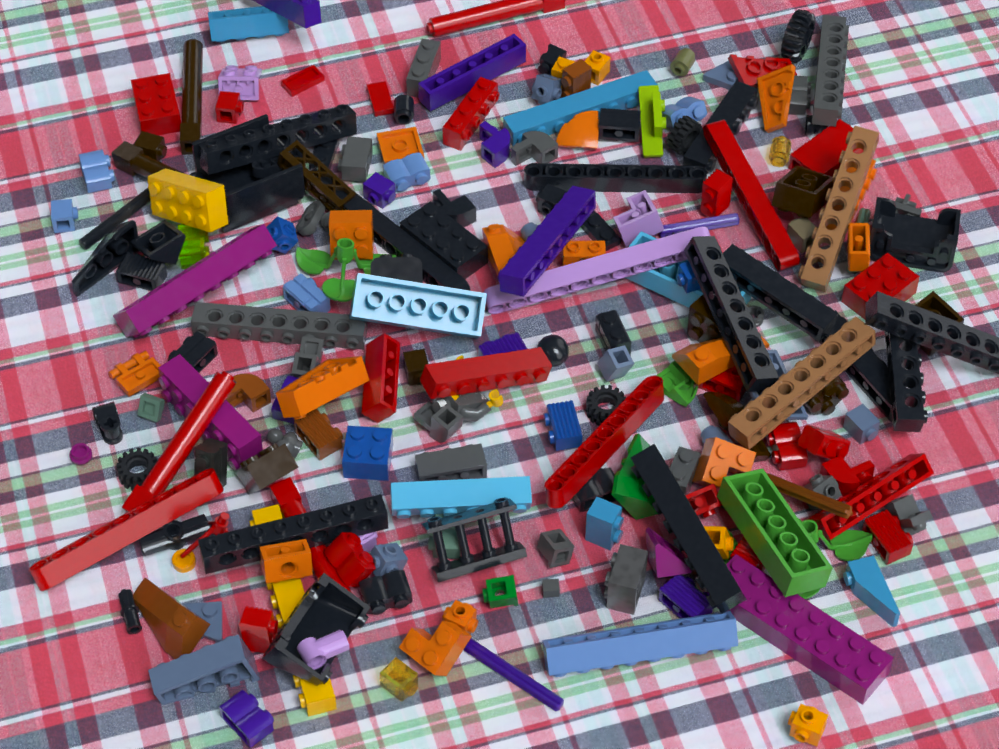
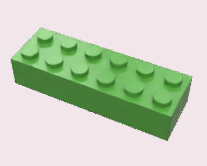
(774, 532)

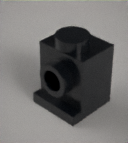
(549, 58)

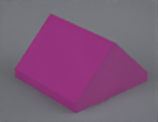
(664, 557)

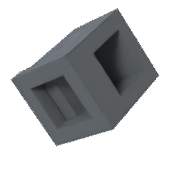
(555, 547)

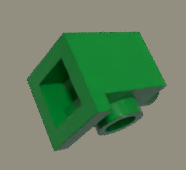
(502, 585)

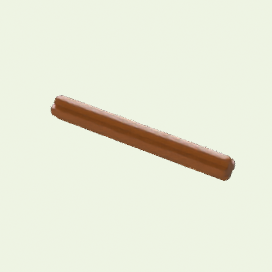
(811, 497)

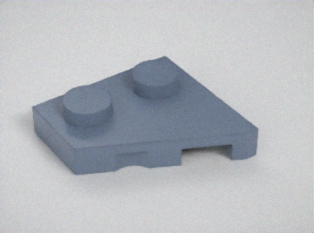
(721, 76)
(213, 614)

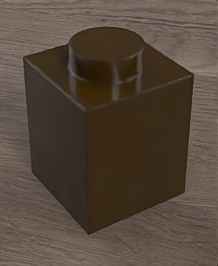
(152, 145)
(414, 364)

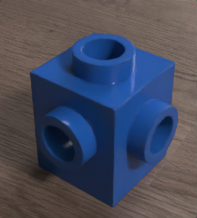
(283, 234)

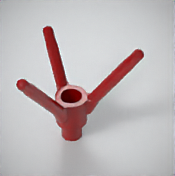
(217, 527)

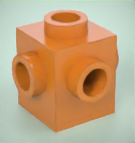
(463, 615)

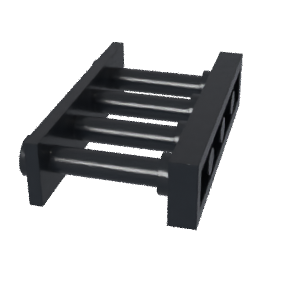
(489, 555)

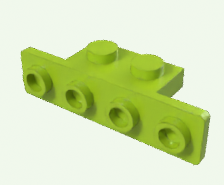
(651, 120)

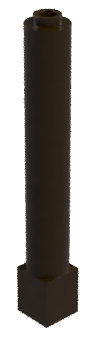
(191, 95)
(134, 161)

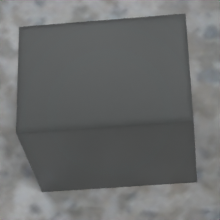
(550, 588)

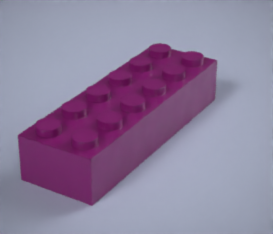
(183, 388)

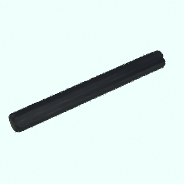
(115, 219)

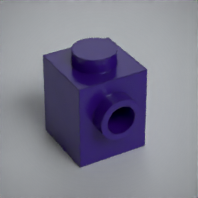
(379, 190)

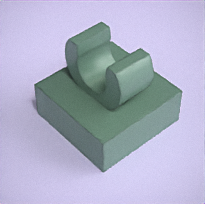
(151, 407)

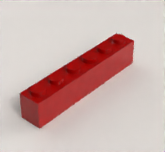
(485, 373)

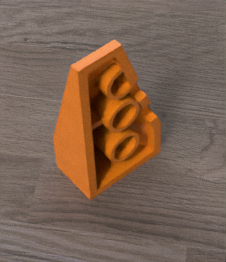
(501, 245)
(705, 359)

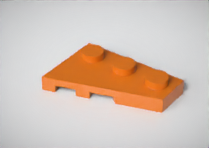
(775, 97)

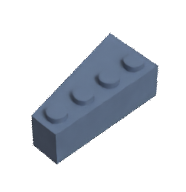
(204, 670)

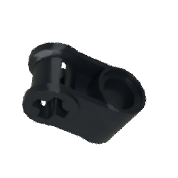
(108, 422)

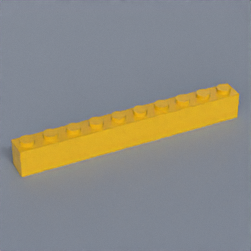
(285, 598)

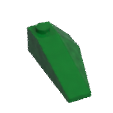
(628, 488)

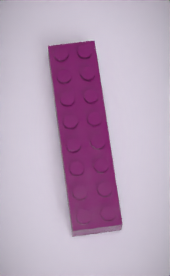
(195, 281)
(808, 634)

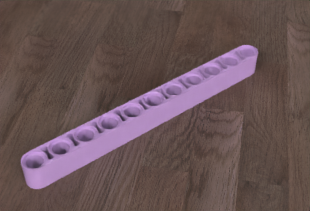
(597, 271)

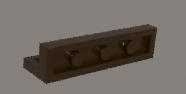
(313, 185)

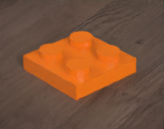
(399, 143)

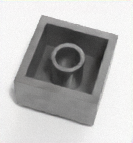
(626, 579)

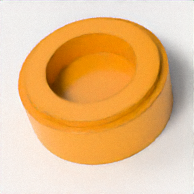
(183, 564)

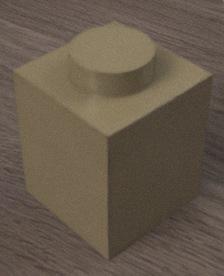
(801, 233)

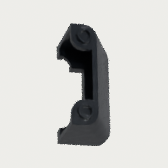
(913, 239)
(320, 612)

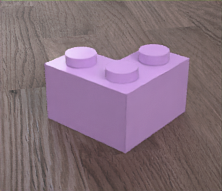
(639, 218)

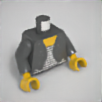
(470, 405)

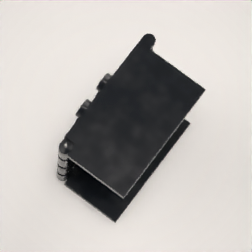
(249, 196)

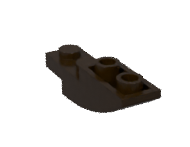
(724, 408)

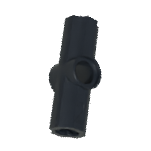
(163, 538)

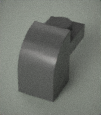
(536, 146)
(308, 356)
(440, 424)
(908, 514)

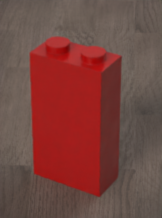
(823, 150)

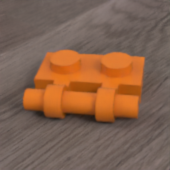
(138, 377)

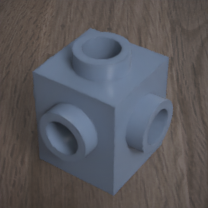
(546, 88)
(388, 558)

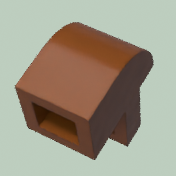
(251, 391)

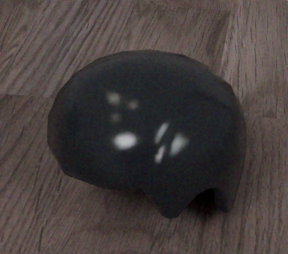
(555, 349)

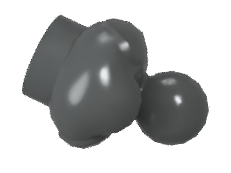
(290, 439)

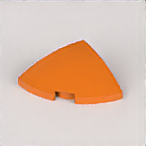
(580, 131)

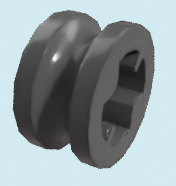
(758, 311)

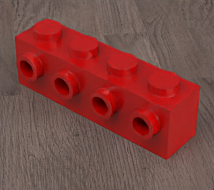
(470, 113)
(383, 370)

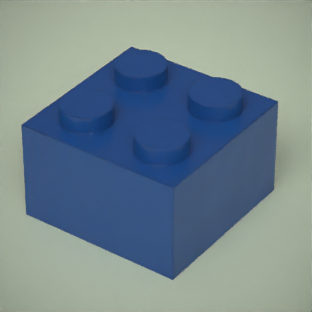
(367, 453)

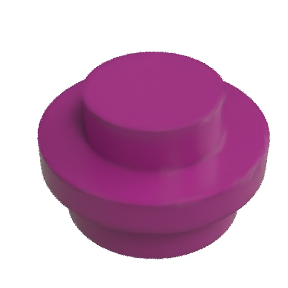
(80, 454)

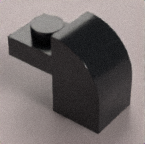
(460, 209)

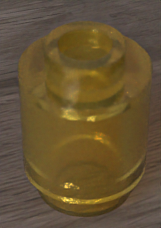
(780, 151)

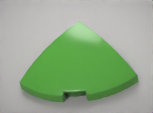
(678, 384)

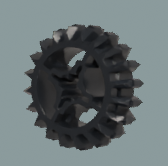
(798, 35)

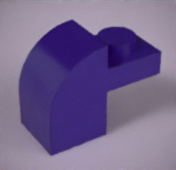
(495, 144)

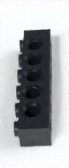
(901, 356)

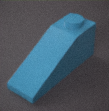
(871, 588)

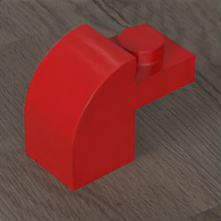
(848, 477)

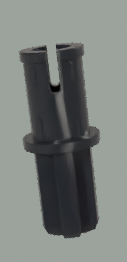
(129, 611)

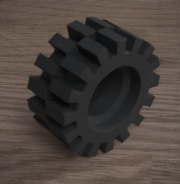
(683, 134)
(599, 396)
(131, 460)

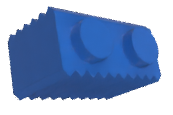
(563, 425)

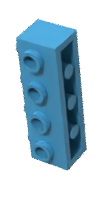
(246, 23)

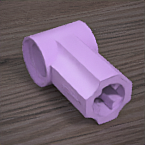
(317, 651)

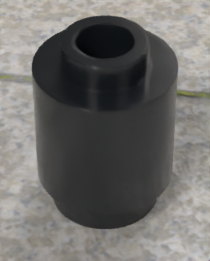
(403, 109)

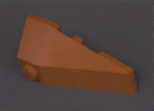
(172, 622)

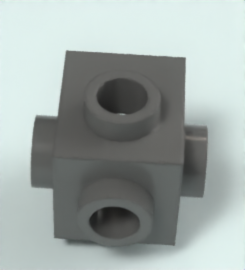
(824, 485)

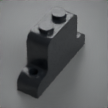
(402, 268)

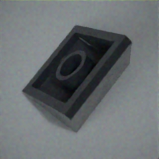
(161, 243)

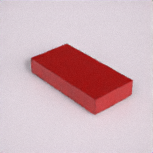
(302, 80)
(380, 98)

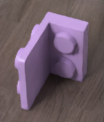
(240, 81)

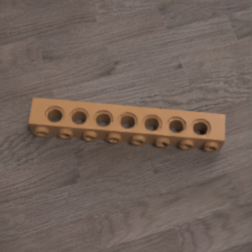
(820, 278)
(801, 383)

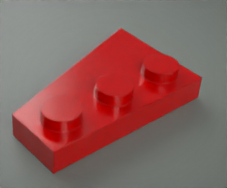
(750, 68)

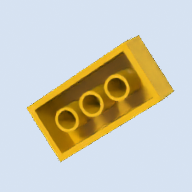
(188, 200)

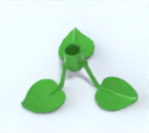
(315, 261)
(848, 545)

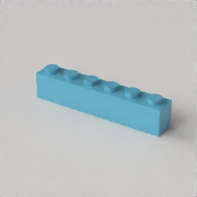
(456, 496)

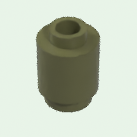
(682, 62)

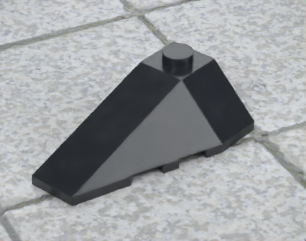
(106, 256)

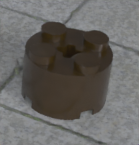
(828, 397)

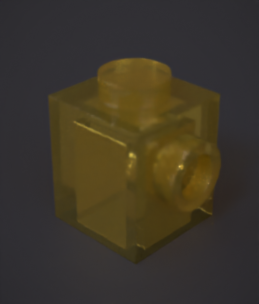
(399, 679)

